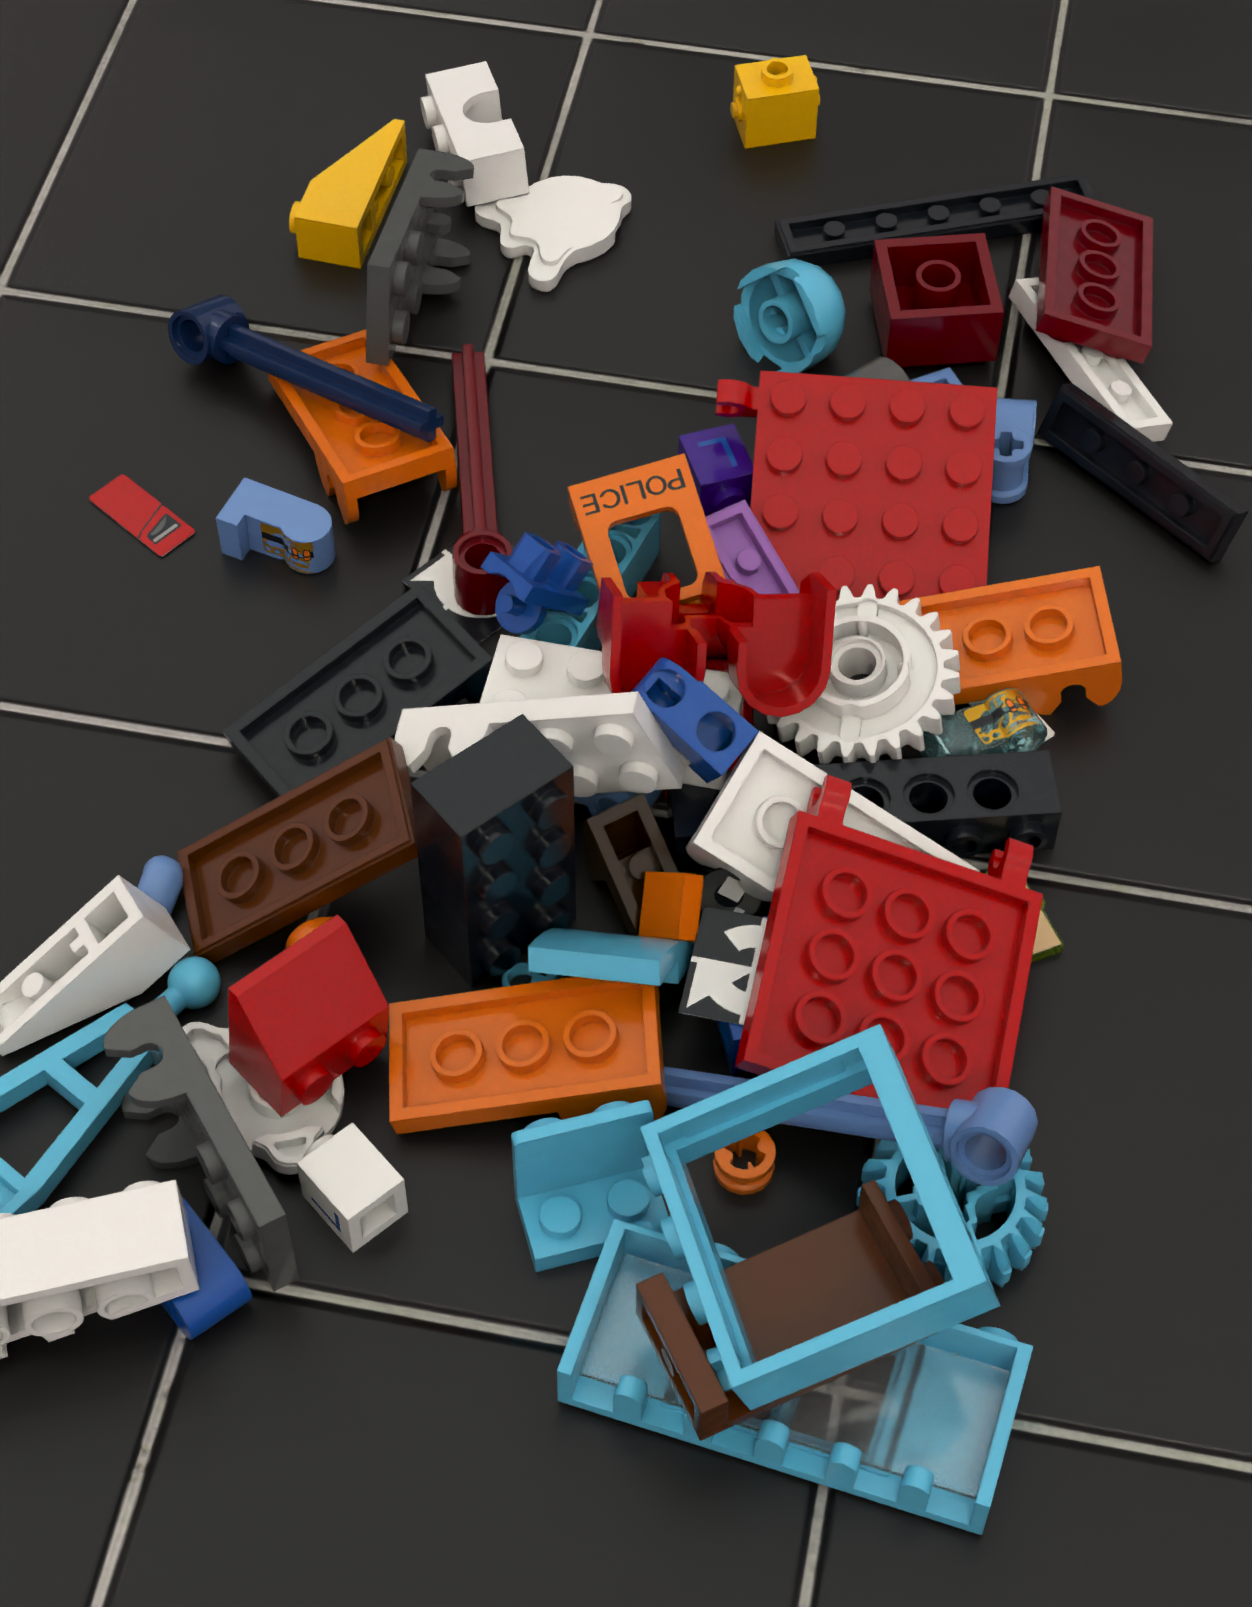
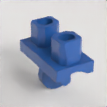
(539, 579)

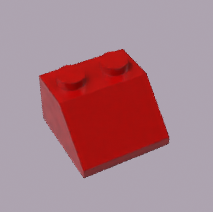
(306, 1018)

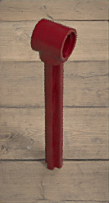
(473, 586)

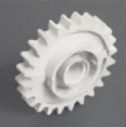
(906, 688)

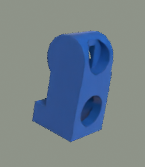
(695, 719)

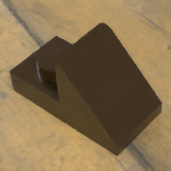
(621, 848)

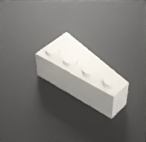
(91, 1258)

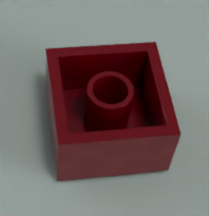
(936, 300)

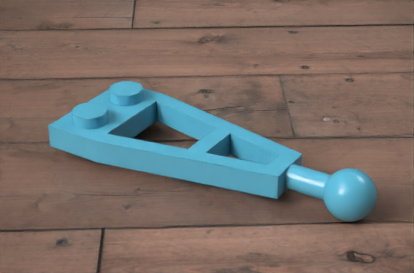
(191, 985)

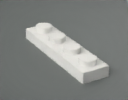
(1100, 376)

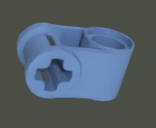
(1012, 448)

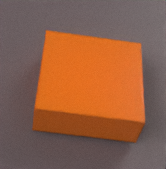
(671, 905)

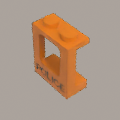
(638, 494)

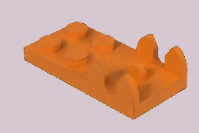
(354, 450)
(1033, 638)
(524, 1053)

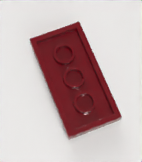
(1096, 276)

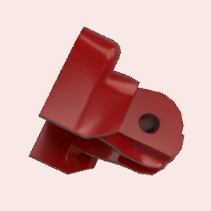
(772, 642)

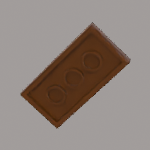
(299, 851)

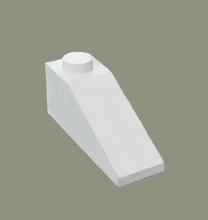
(89, 965)

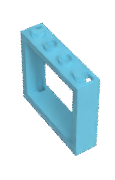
(762, 1104)

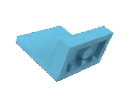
(579, 1178)

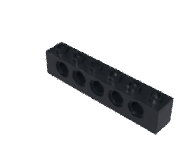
(949, 787)

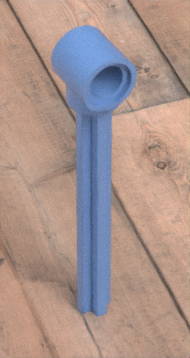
(978, 1136)

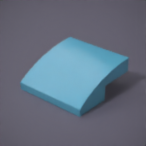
(609, 956)

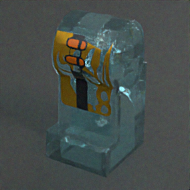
(996, 725)

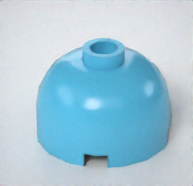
(790, 314)

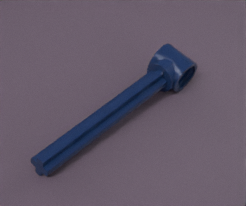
(221, 333)

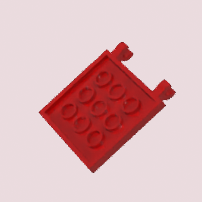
(871, 478)
(894, 941)

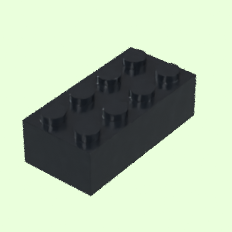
(496, 849)

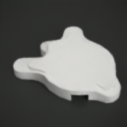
(557, 224)
(267, 1134)

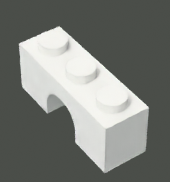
(468, 123)

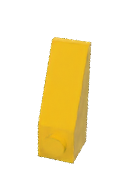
(350, 199)

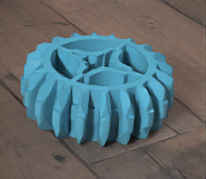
(999, 1251)

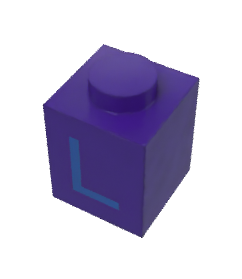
(718, 466)

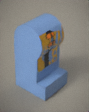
(276, 526)

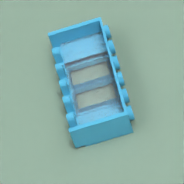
(903, 1431)

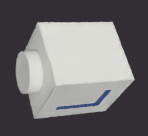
(352, 1186)

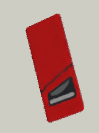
(142, 515)

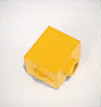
(775, 101)

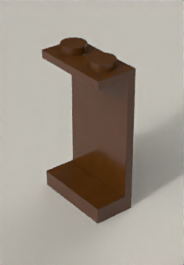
(788, 1299)

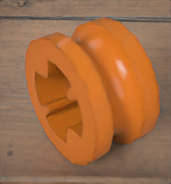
(753, 1178)

